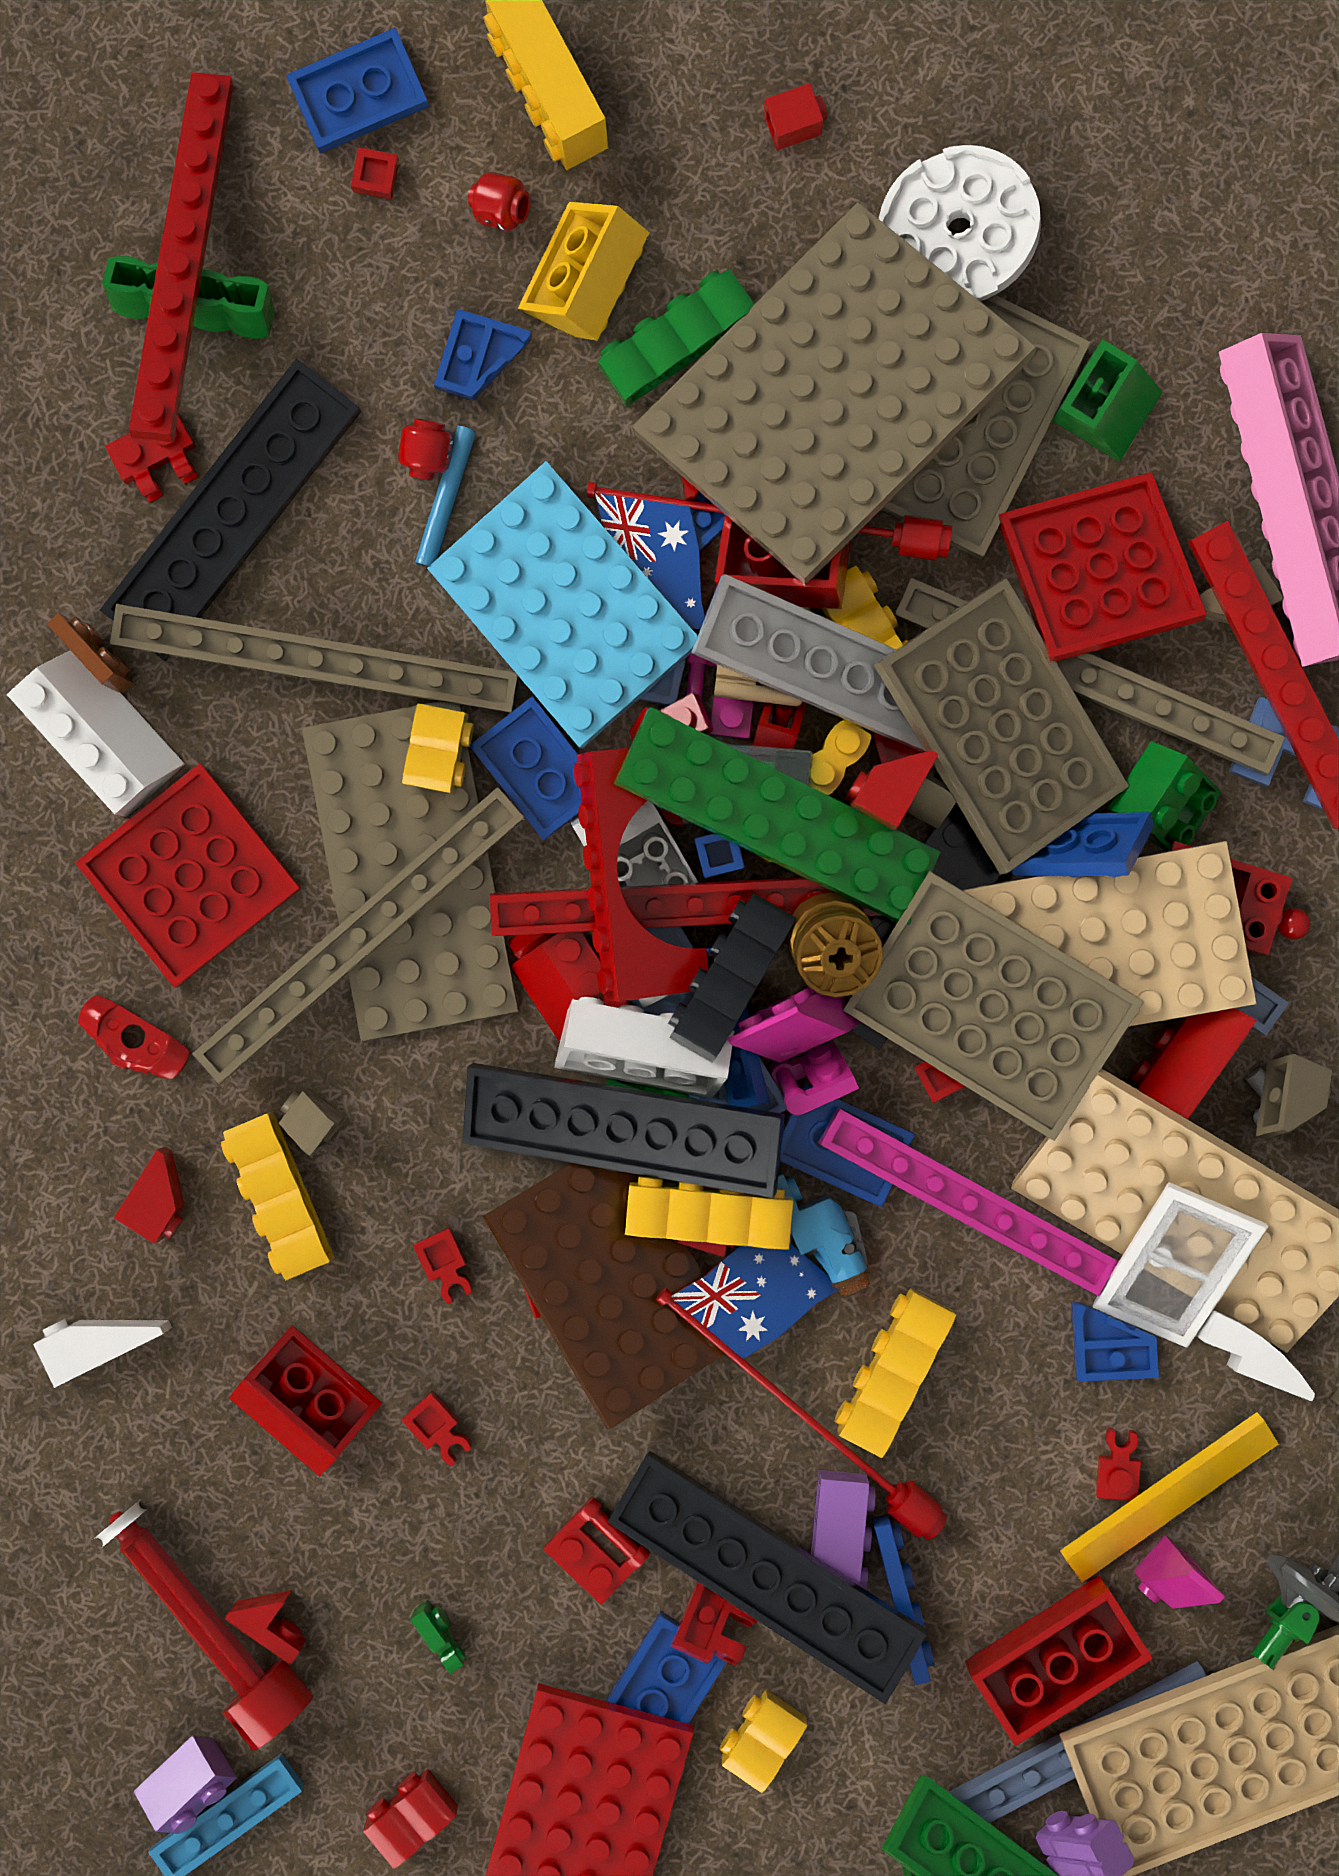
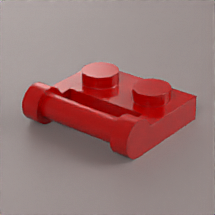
(587, 1560)

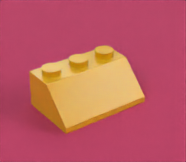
(584, 269)

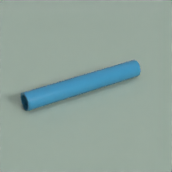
(445, 497)

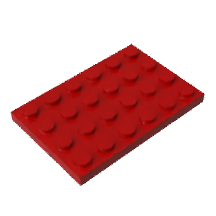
(589, 1789)

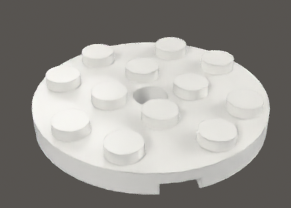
(973, 186)

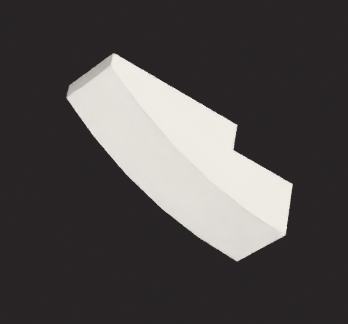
(1253, 1355)

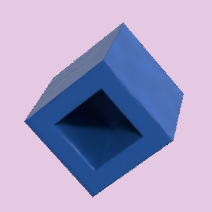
(718, 855)

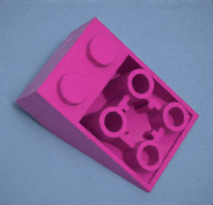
(794, 1025)

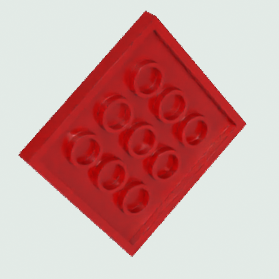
(1101, 567)
(188, 875)

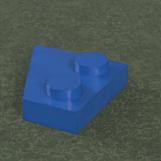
(477, 353)
(1111, 1348)

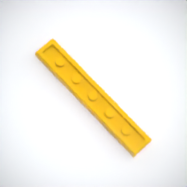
(1169, 1497)

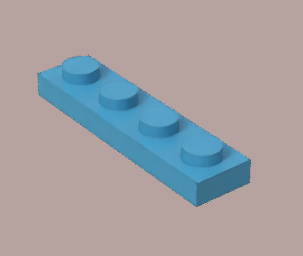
(228, 1818)

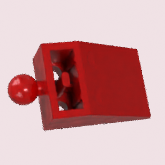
(1266, 912)

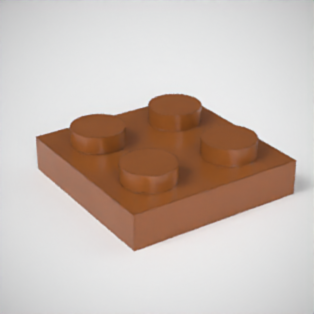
(85, 645)

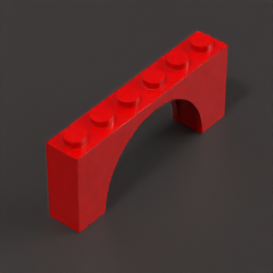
(630, 957)

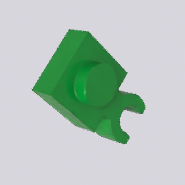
(433, 1628)

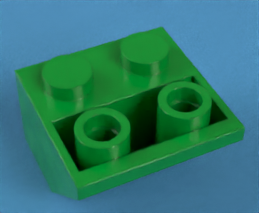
(1108, 401)
(1172, 791)

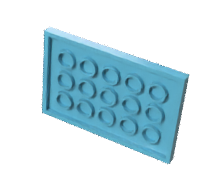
(564, 605)

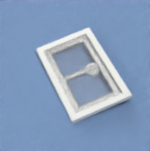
(1179, 1264)

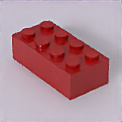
(1057, 1660)

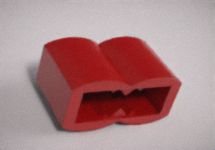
(409, 1817)

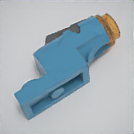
(833, 1234)

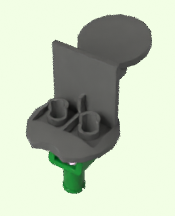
(1298, 1607)

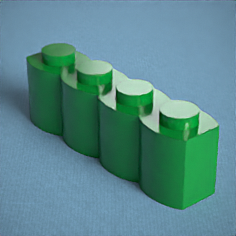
(222, 303)
(674, 339)

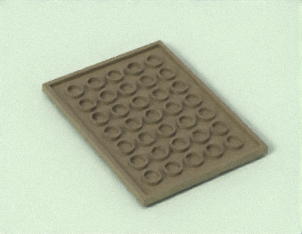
(833, 392)

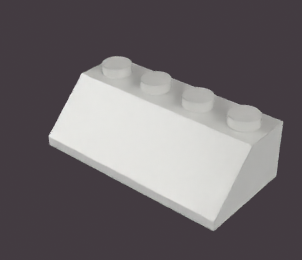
(96, 732)
(635, 1049)

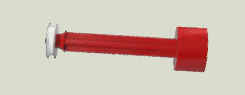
(264, 1699)

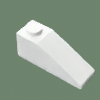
(90, 1343)

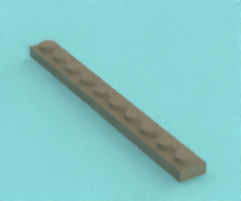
(313, 658)
(1130, 693)
(358, 936)

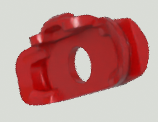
(157, 1055)

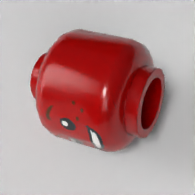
(499, 201)
(425, 448)

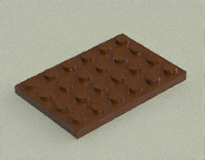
(602, 1287)

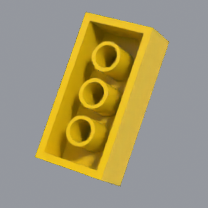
(548, 78)

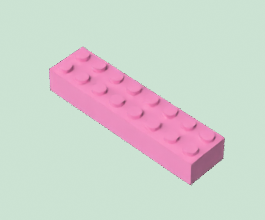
(1291, 482)

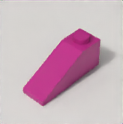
(1175, 1578)

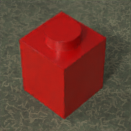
(794, 116)

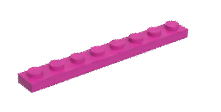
(967, 1201)

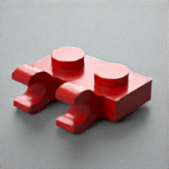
(139, 457)
(702, 1627)

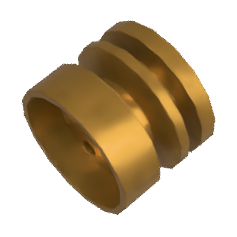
(817, 933)

